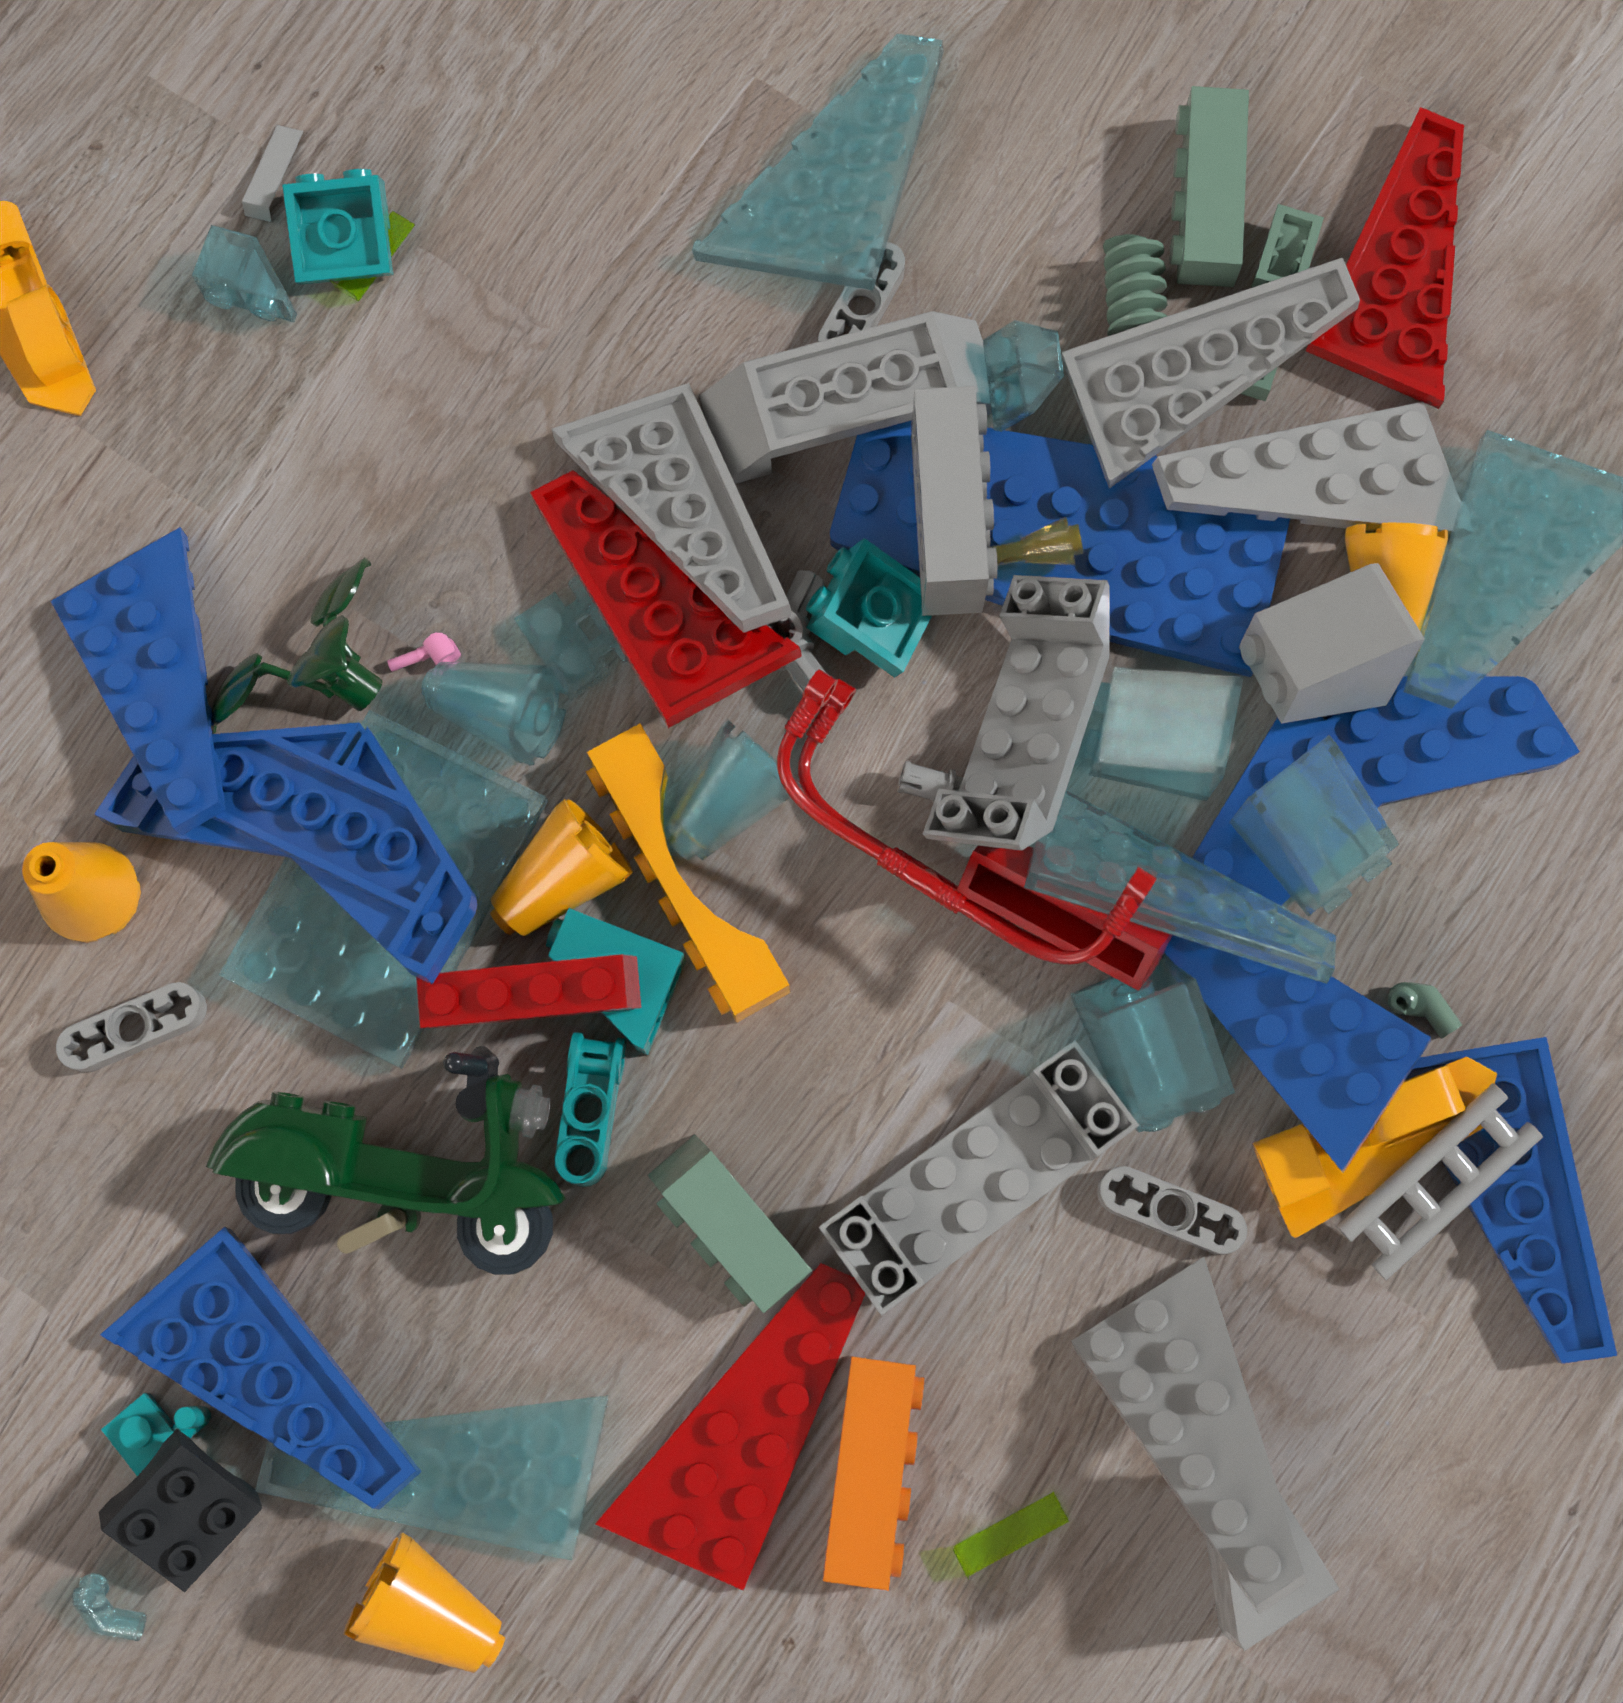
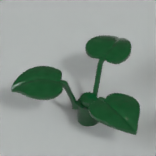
(326, 659)

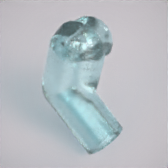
(99, 1613)

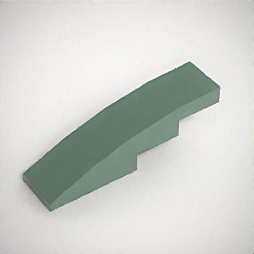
(1285, 252)

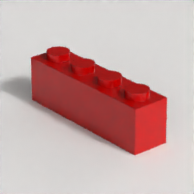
(997, 882)
(530, 991)

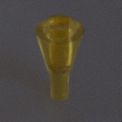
(1049, 545)

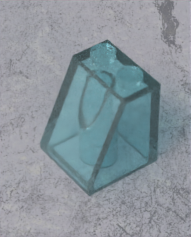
(1164, 730)
(1316, 829)
(1155, 1045)

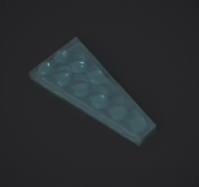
(1096, 854)
(485, 1475)

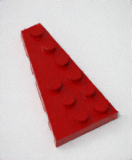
(1405, 269)
(660, 618)
(729, 1462)

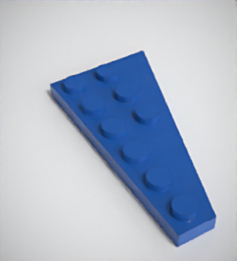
(148, 662)
(1315, 1042)
(1537, 1206)
(251, 1356)

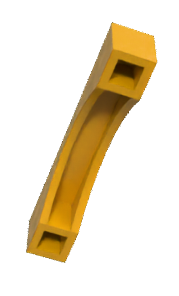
(737, 962)

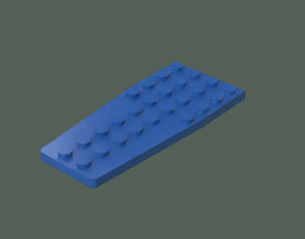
(1174, 576)

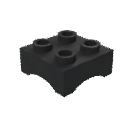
(180, 1511)

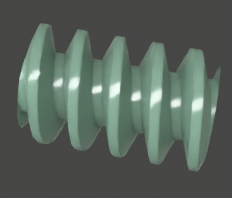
(1133, 281)

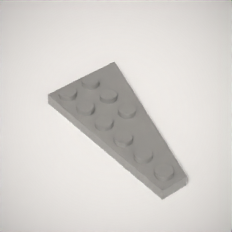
(1174, 372)
(1323, 473)
(675, 485)
(1186, 1402)

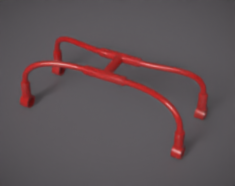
(833, 698)

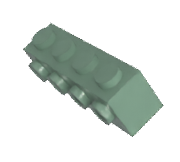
(1212, 186)

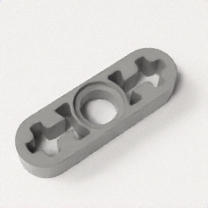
(881, 296)
(102, 1055)
(1213, 1210)

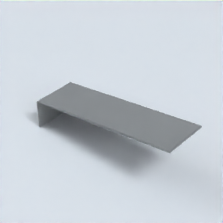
(270, 172)

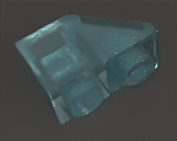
(238, 274)
(1021, 370)

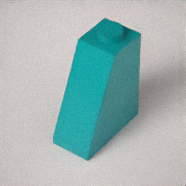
(658, 969)

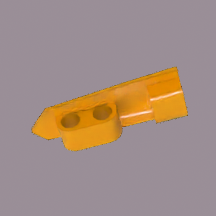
(35, 328)
(1314, 1189)

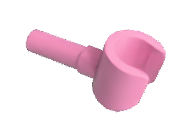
(436, 646)

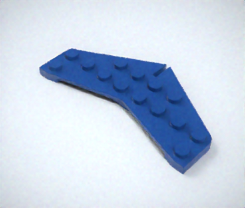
(1400, 755)
(342, 817)

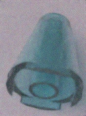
(500, 704)
(726, 794)

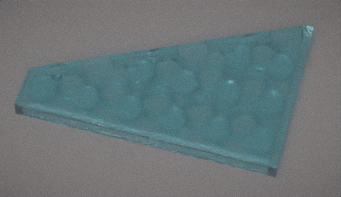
(840, 185)
(1517, 551)

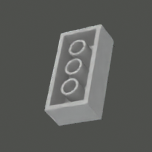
(952, 500)

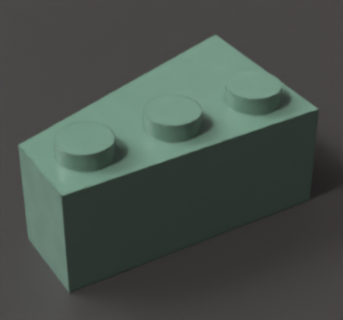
(727, 1225)

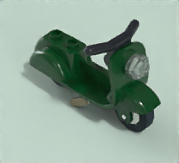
(300, 1155)

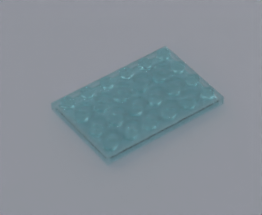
(323, 963)

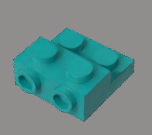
(338, 227)
(870, 607)

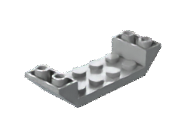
(839, 388)
(1033, 716)
(978, 1177)

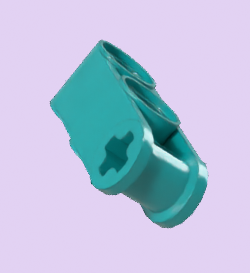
(589, 1079)

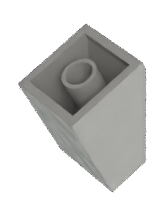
(1332, 647)
(1237, 1615)

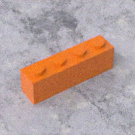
(870, 1474)

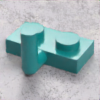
(145, 1426)

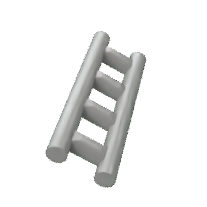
(1473, 1181)

